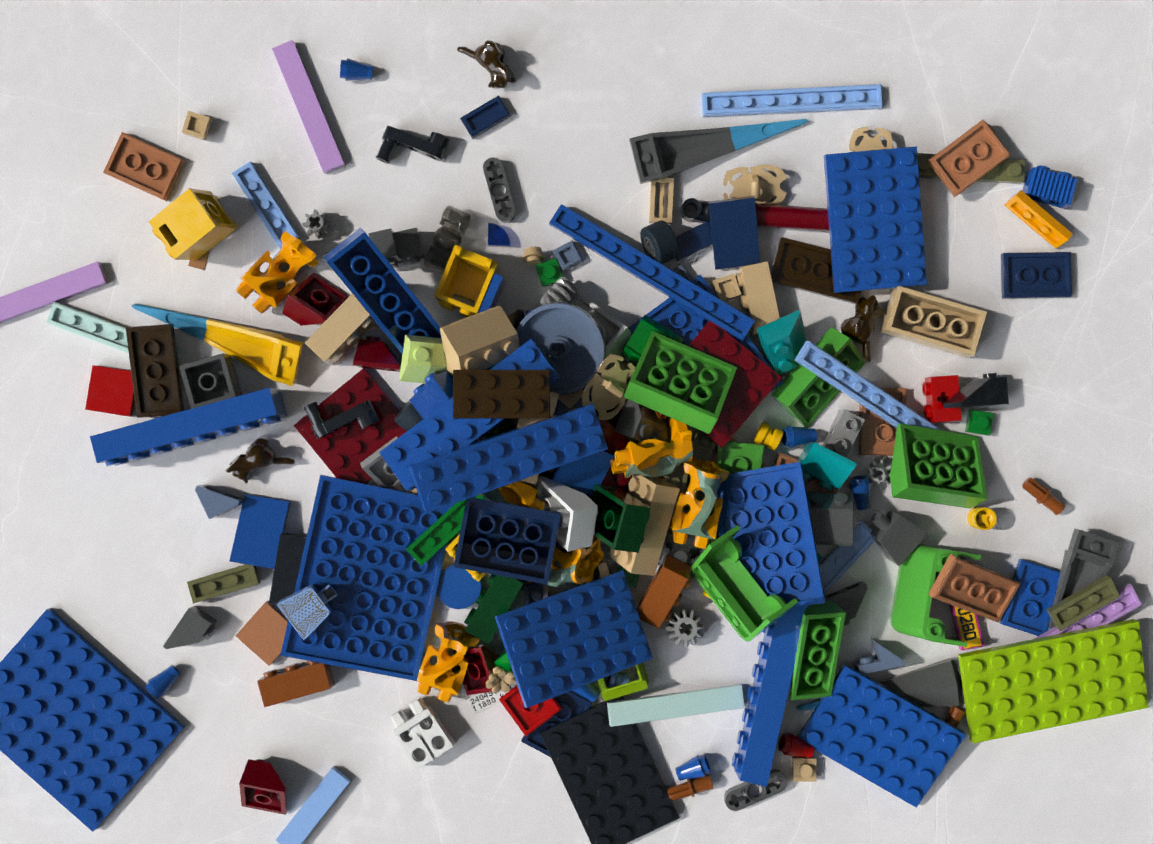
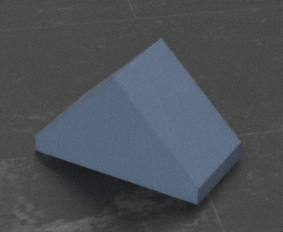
(215, 501)

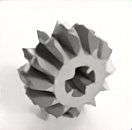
(561, 291)
(688, 619)

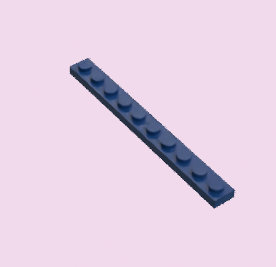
(651, 272)

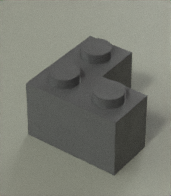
(399, 246)

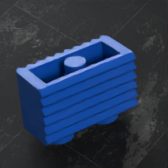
(1050, 187)
(432, 394)

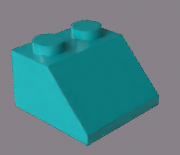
(782, 341)
(825, 466)

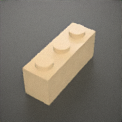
(758, 294)

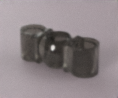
(453, 223)

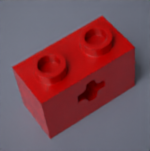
(940, 387)

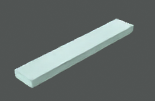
(90, 327)
(675, 705)

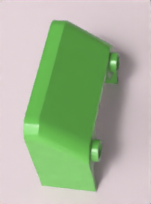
(735, 589)
(911, 595)

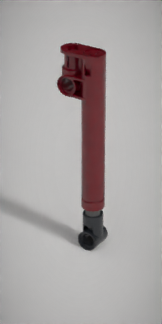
(770, 215)

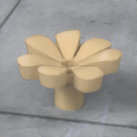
(500, 679)

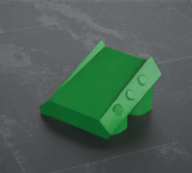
(639, 339)

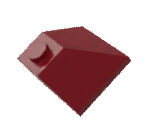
(313, 301)
(375, 355)
(479, 669)
(262, 788)

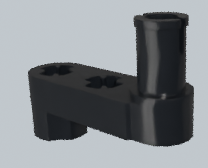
(392, 137)
(363, 412)

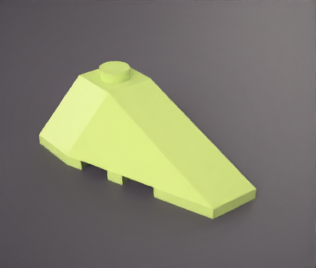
(422, 358)

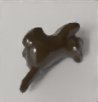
(491, 56)
(861, 326)
(256, 457)

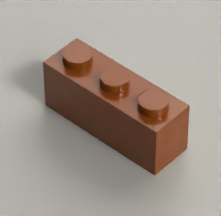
(664, 591)
(294, 682)

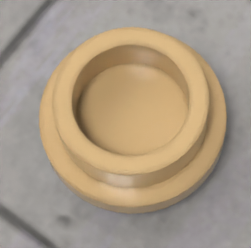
(533, 255)

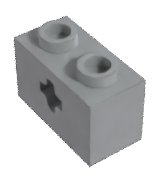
(843, 432)

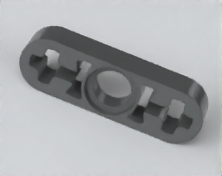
(489, 176)
(754, 799)

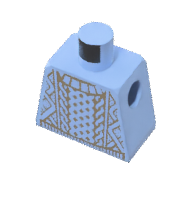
(307, 608)

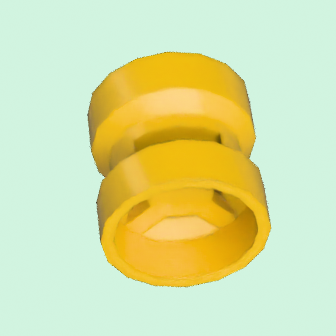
(768, 436)
(986, 518)

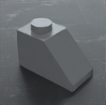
(849, 599)
(192, 628)

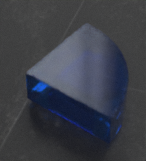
(497, 236)

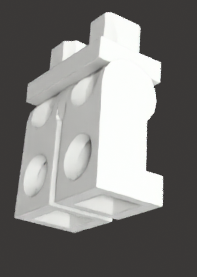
(422, 734)

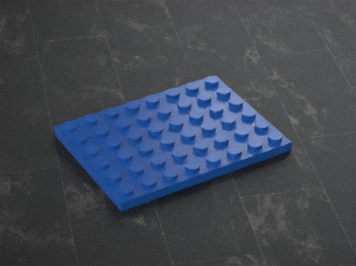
(382, 592)
(78, 720)

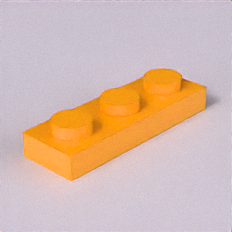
(1038, 219)

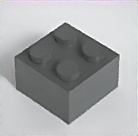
(210, 380)

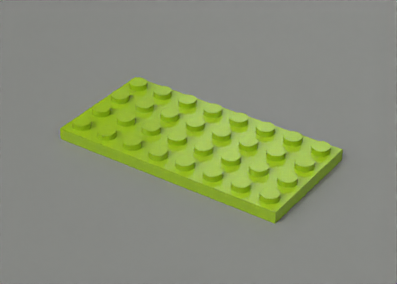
(1053, 680)

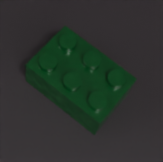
(619, 518)
(491, 603)

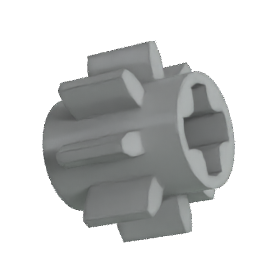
(312, 228)
(880, 469)

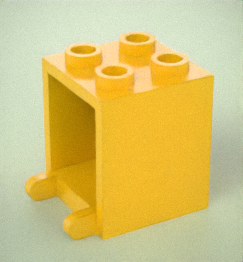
(192, 225)
(468, 277)

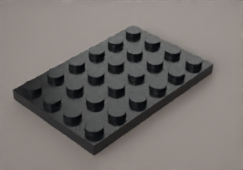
(609, 776)

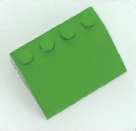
(680, 382)
(937, 467)

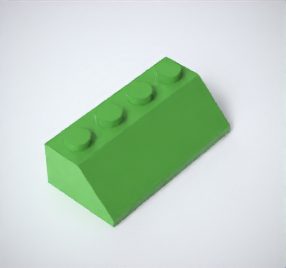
(805, 393)
(817, 651)

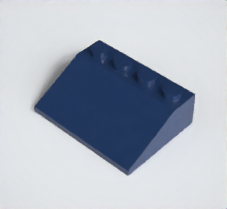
(507, 540)

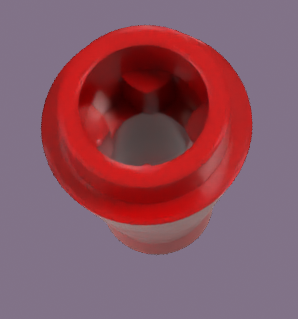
(794, 746)

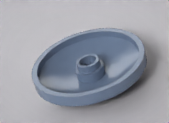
(568, 340)

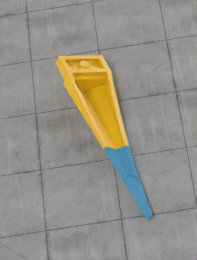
(259, 349)

